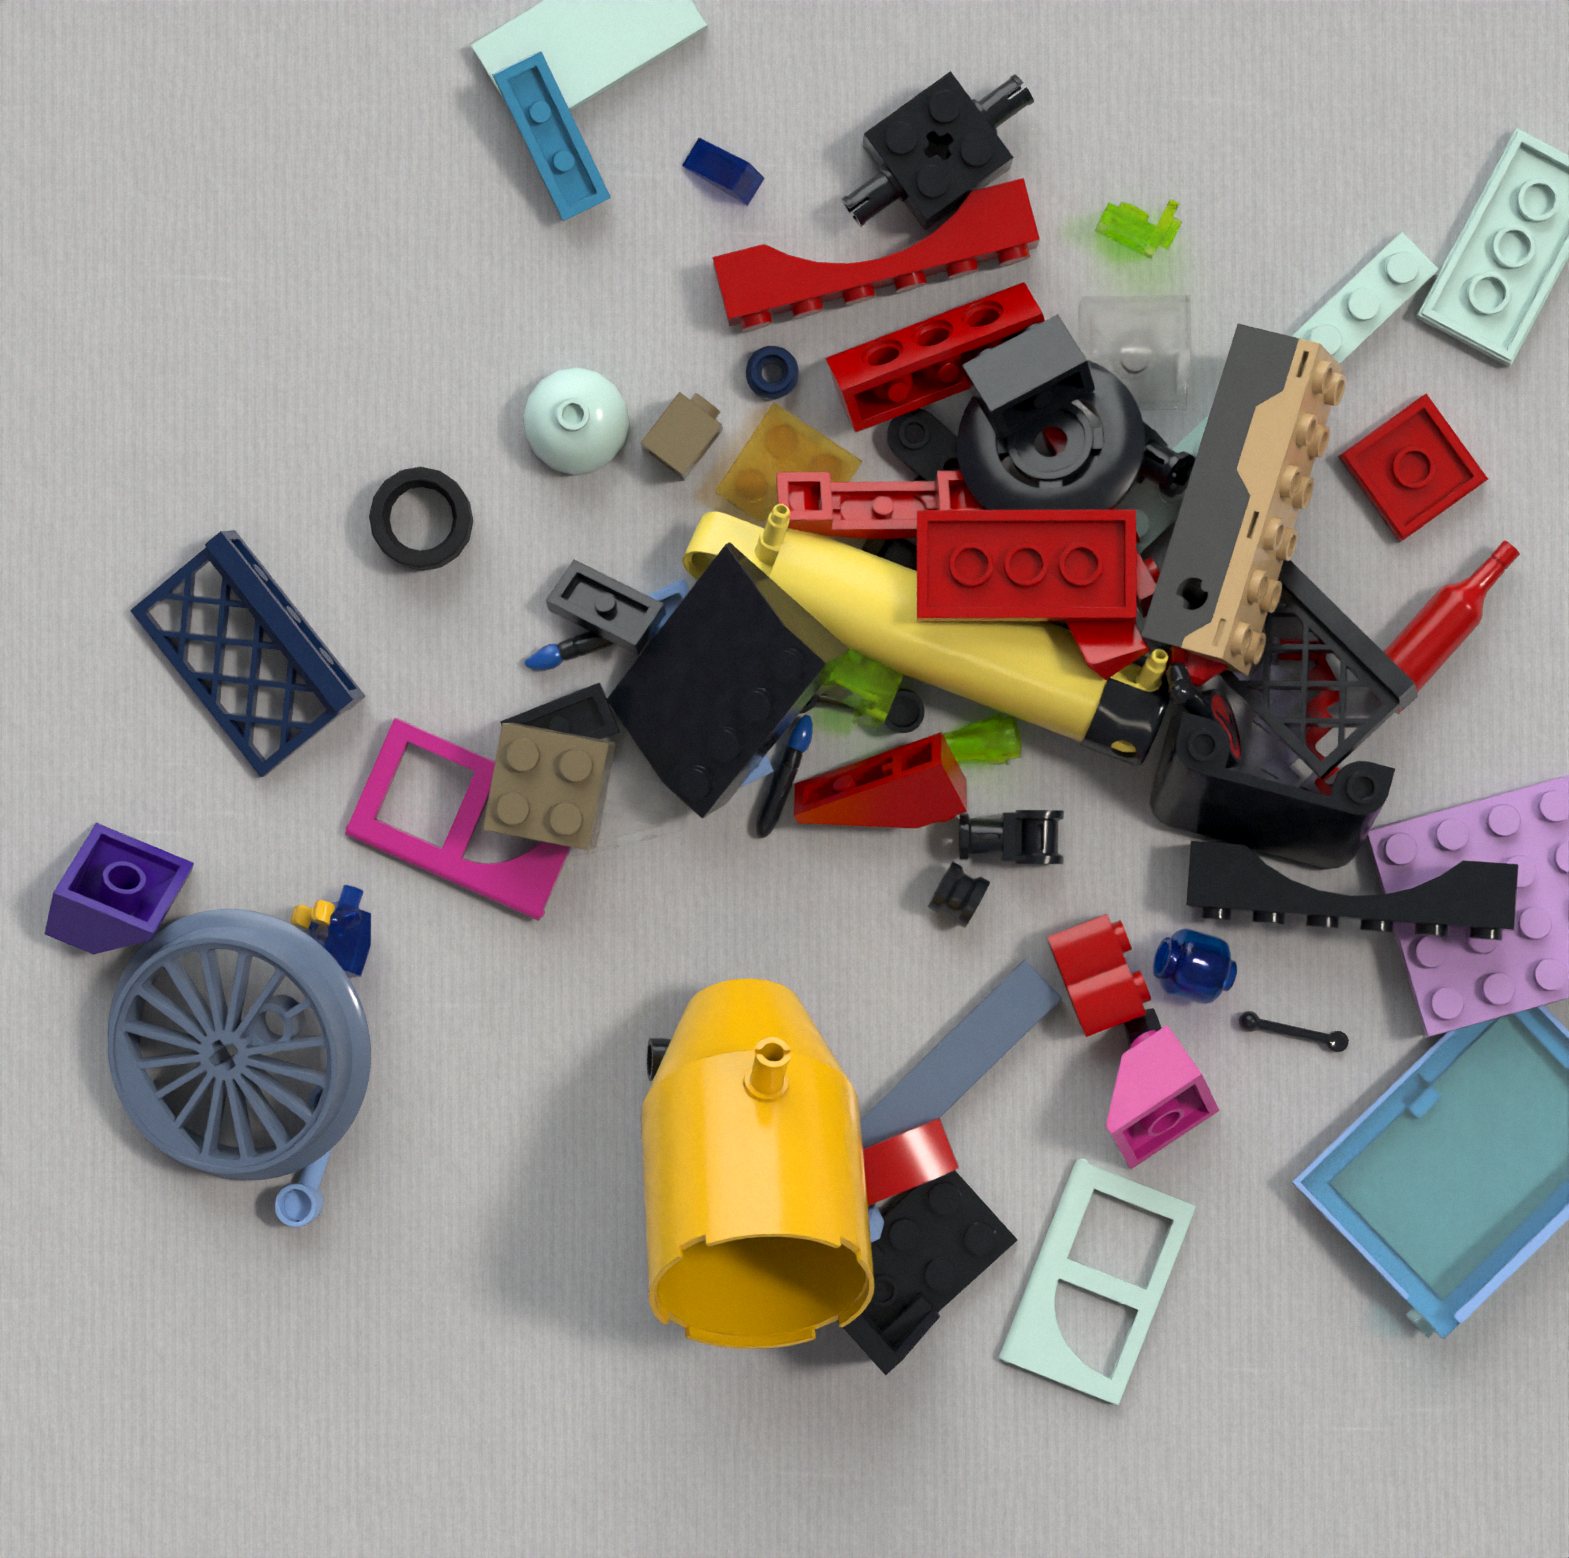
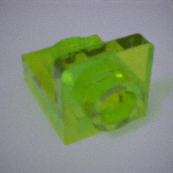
(1130, 227)

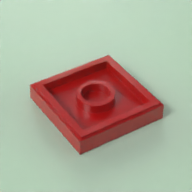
(1413, 467)

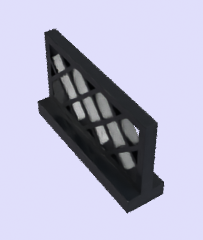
(1353, 650)

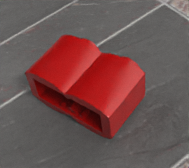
(1098, 975)

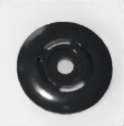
(1087, 475)

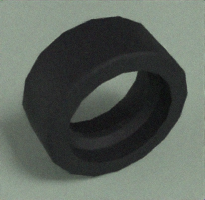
(388, 495)

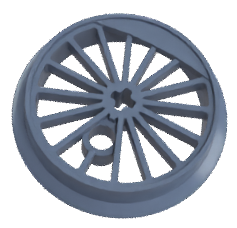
(325, 991)

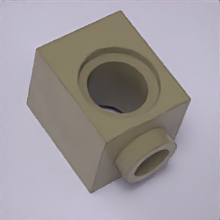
(683, 433)

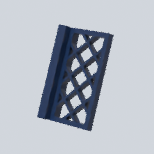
(280, 621)

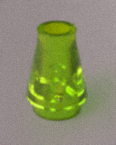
(986, 741)

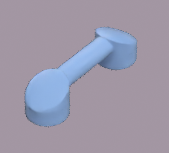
(303, 1202)

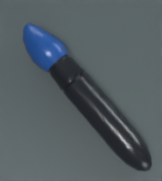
(553, 654)
(783, 778)

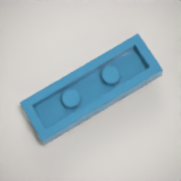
(551, 135)

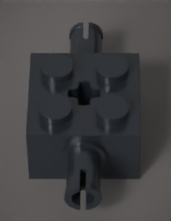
(940, 116)

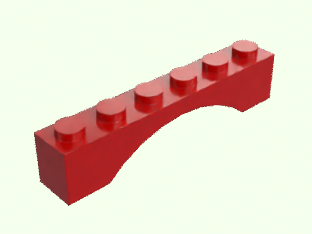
(769, 282)

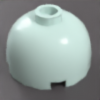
(576, 421)

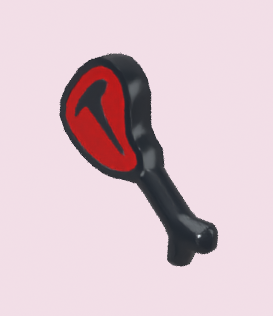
(1207, 704)

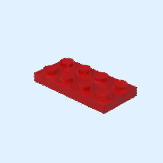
(1026, 565)

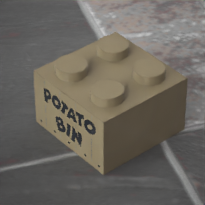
(549, 786)

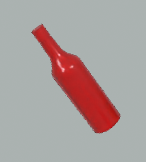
(1446, 620)

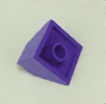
(115, 892)

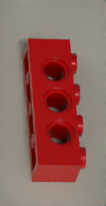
(926, 358)

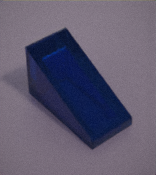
(724, 170)

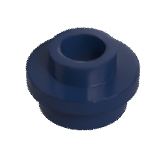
(777, 356)

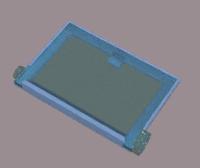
(1456, 1166)

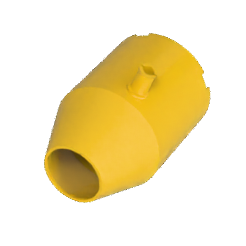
(753, 1175)

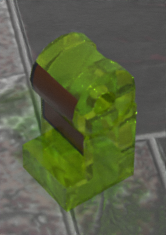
(863, 686)

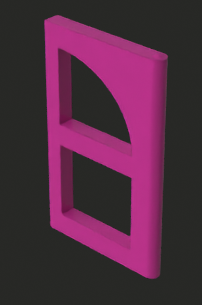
(516, 883)

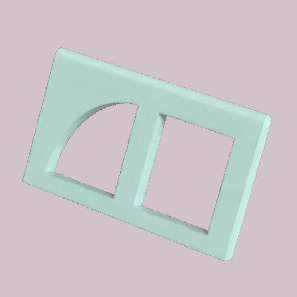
(1034, 1334)

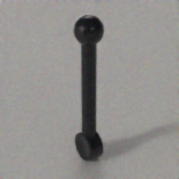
(1335, 1040)

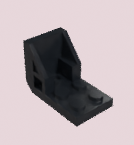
(924, 1258)

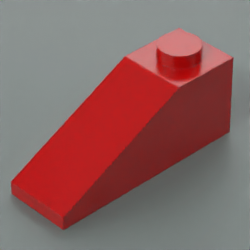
(892, 789)

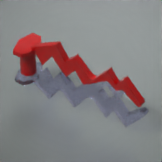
(1283, 702)

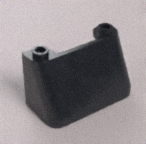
(1207, 799)

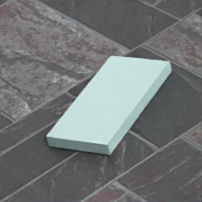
(591, 41)
(1505, 252)

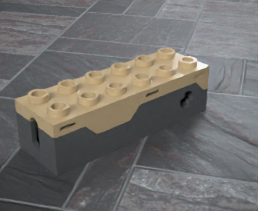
(1243, 502)

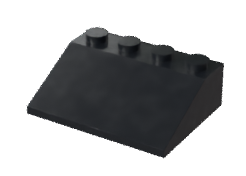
(723, 680)

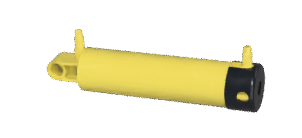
(1006, 665)

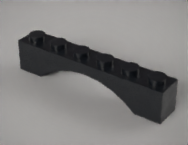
(1466, 896)

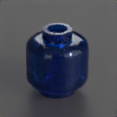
(1194, 966)

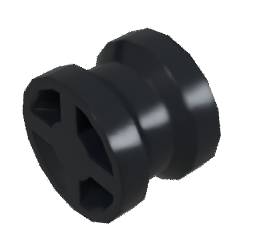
(958, 894)

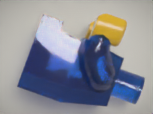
(339, 928)

